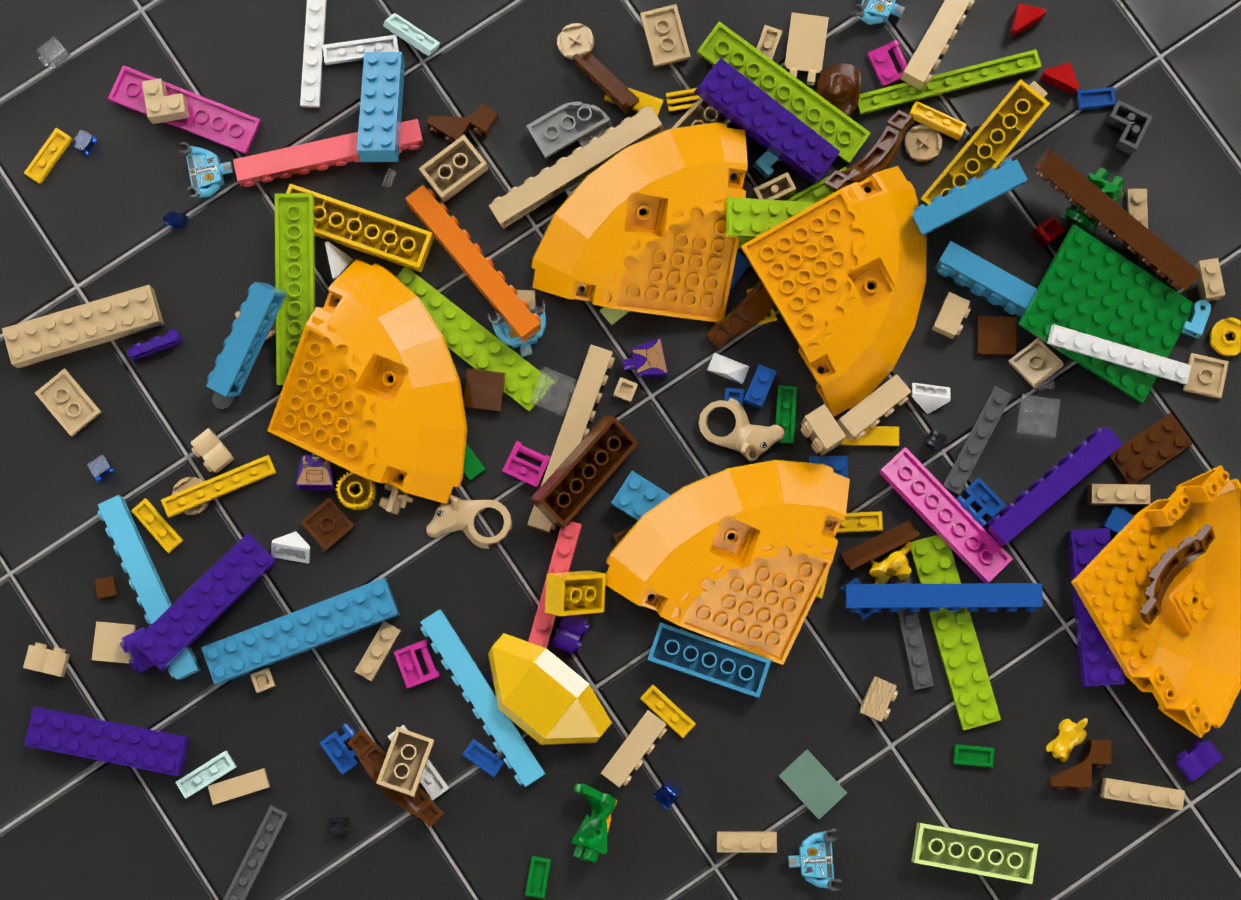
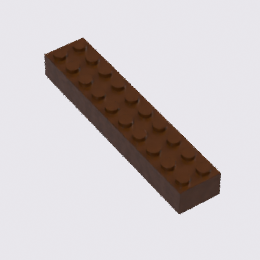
(1119, 222)

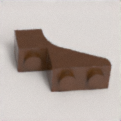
(454, 127)
(1080, 774)

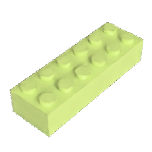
(974, 853)

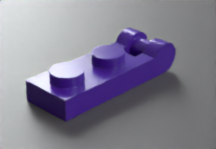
(156, 344)

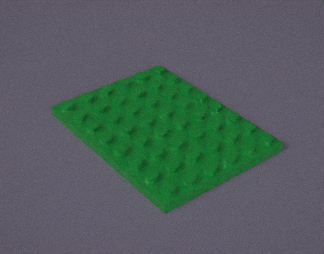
(1111, 299)

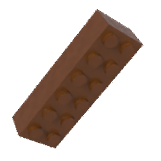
(584, 471)

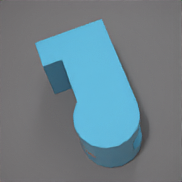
(764, 164)
(1198, 319)

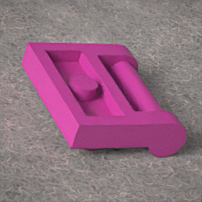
(883, 64)
(524, 470)
(410, 665)

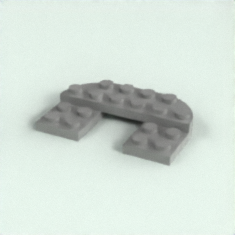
(567, 125)

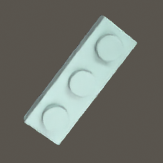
(411, 34)
(206, 774)

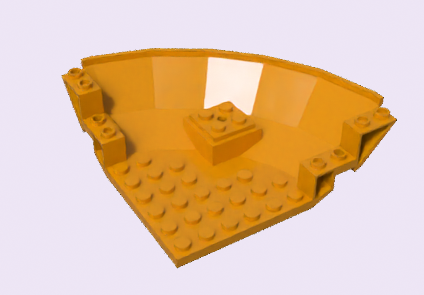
(660, 261)
(819, 278)
(341, 392)
(745, 587)
(1191, 647)

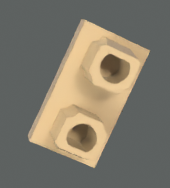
(397, 499)

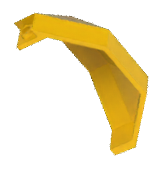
(544, 694)

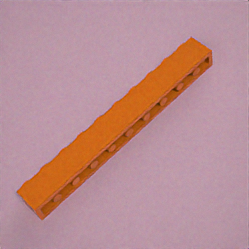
(473, 263)

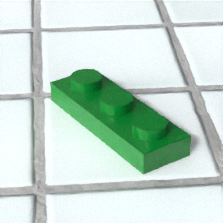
(786, 412)

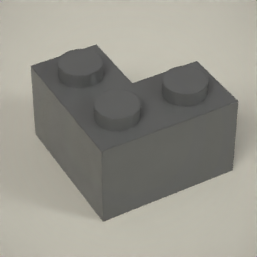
(1132, 124)

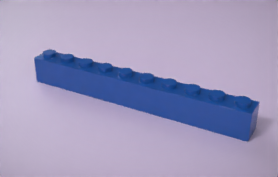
(944, 596)

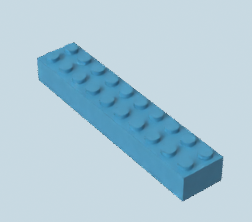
(300, 631)

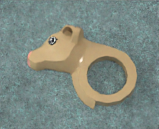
(747, 439)
(461, 514)

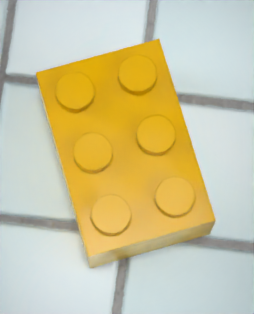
(575, 593)

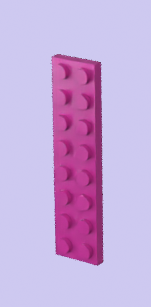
(207, 117)
(945, 515)

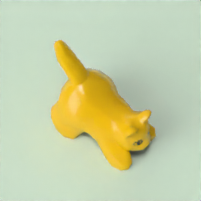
(894, 565)
(1069, 737)

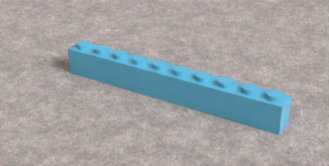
(142, 573)
(482, 697)

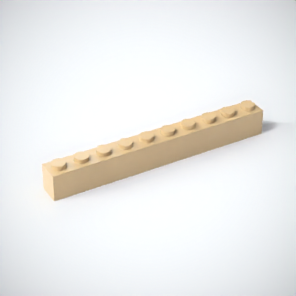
(571, 169)
(577, 419)

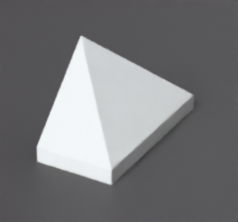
(337, 260)
(728, 368)
(930, 396)
(291, 548)

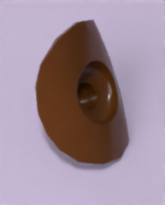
(840, 86)

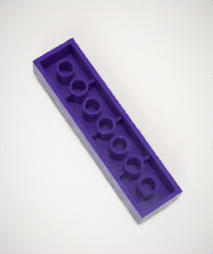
(767, 121)
(1057, 482)
(204, 602)
(1095, 658)
(107, 741)

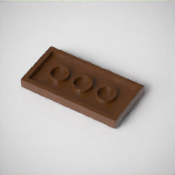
(1150, 449)

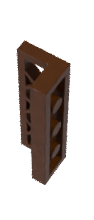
(606, 82)
(879, 545)

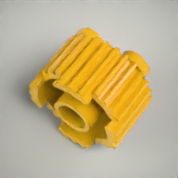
(348, 498)

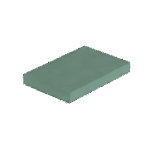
(812, 784)

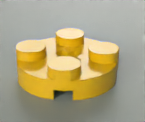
(1218, 339)

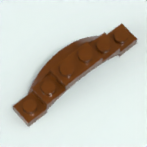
(877, 158)
(742, 317)
(1168, 568)
(372, 760)

